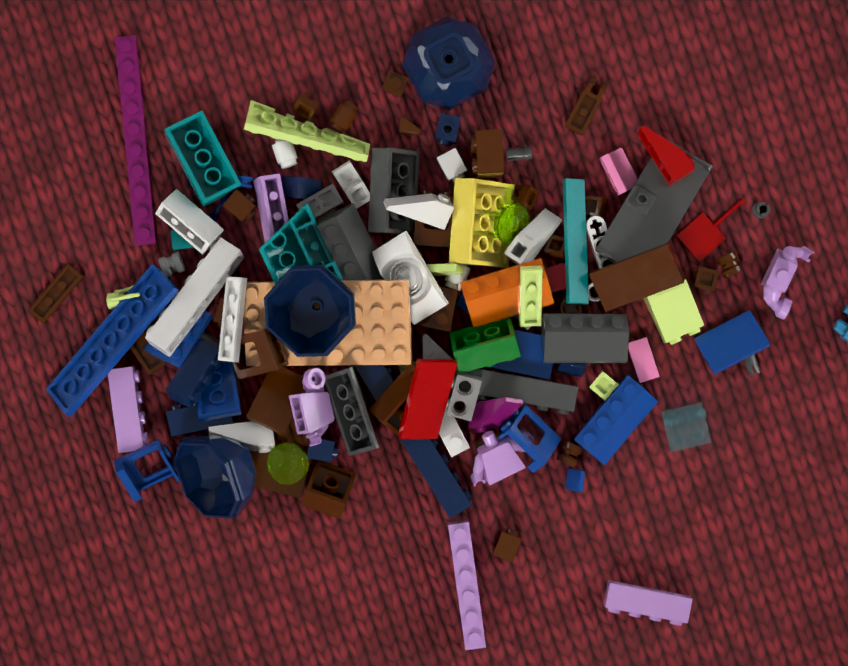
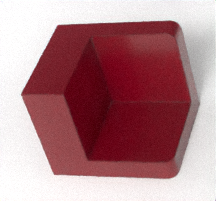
(556, 277)

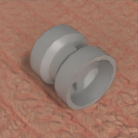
(171, 264)

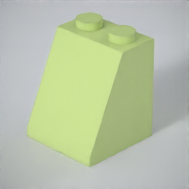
(674, 313)

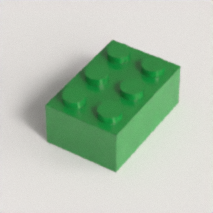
(484, 345)

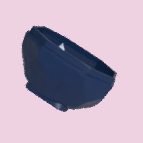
(443, 82)
(292, 313)
(216, 474)

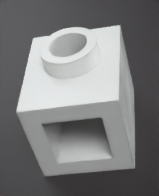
(452, 165)

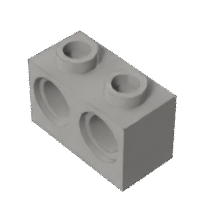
(468, 396)

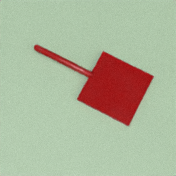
(702, 235)

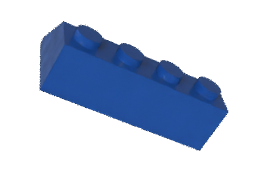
(615, 419)

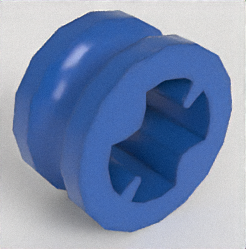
(245, 181)

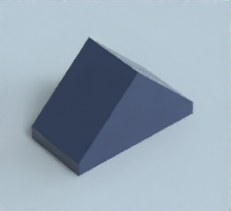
(299, 187)

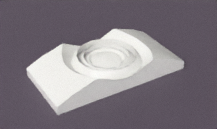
(402, 260)

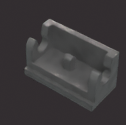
(322, 201)

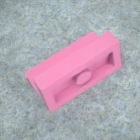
(619, 171)

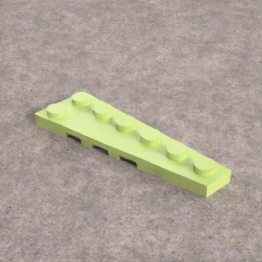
(265, 121)

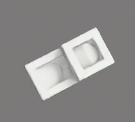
(352, 184)

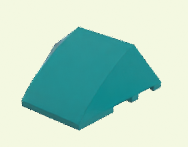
(297, 245)

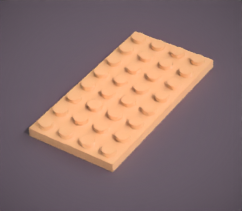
(380, 331)

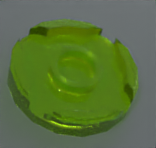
(510, 222)
(287, 463)

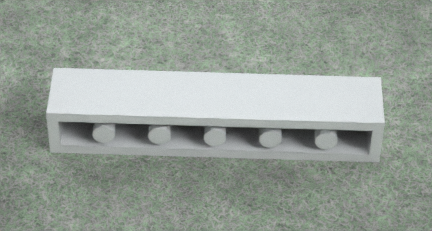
(194, 297)

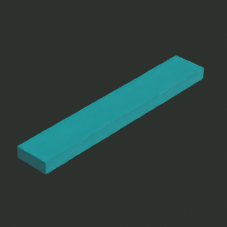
(575, 241)

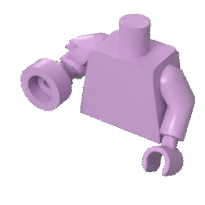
(779, 276)
(312, 409)
(497, 458)

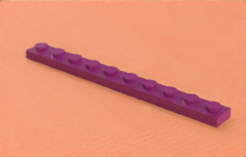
(135, 140)

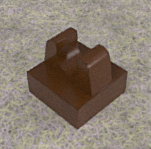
(305, 106)
(526, 196)

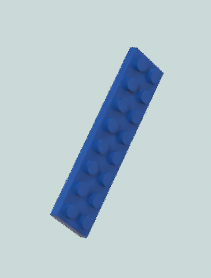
(111, 340)

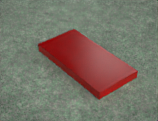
(427, 399)

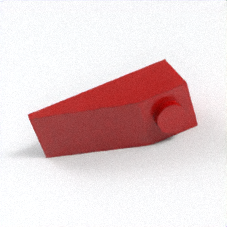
(668, 157)

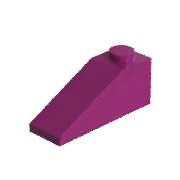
(493, 413)

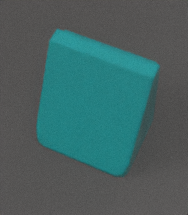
(179, 242)

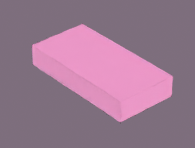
(643, 360)

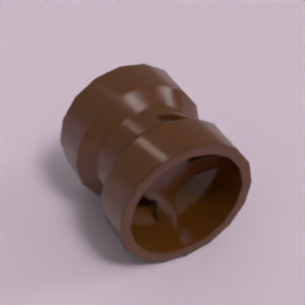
(729, 264)
(569, 308)
(572, 449)

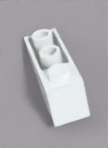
(532, 238)

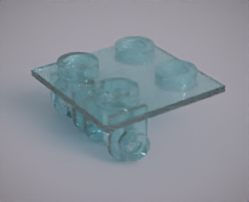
(686, 427)

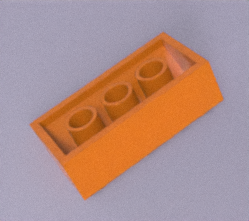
(498, 294)

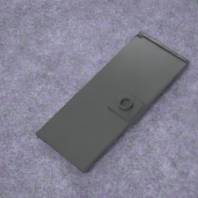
(651, 211)

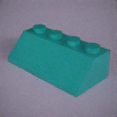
(202, 158)

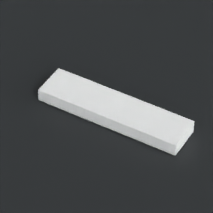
(232, 319)

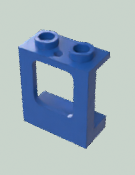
(546, 446)
(132, 477)

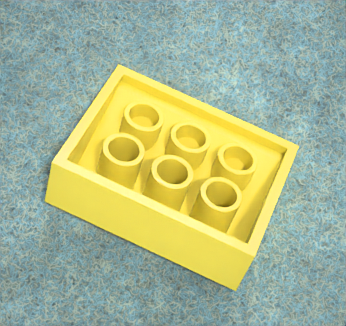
(473, 218)

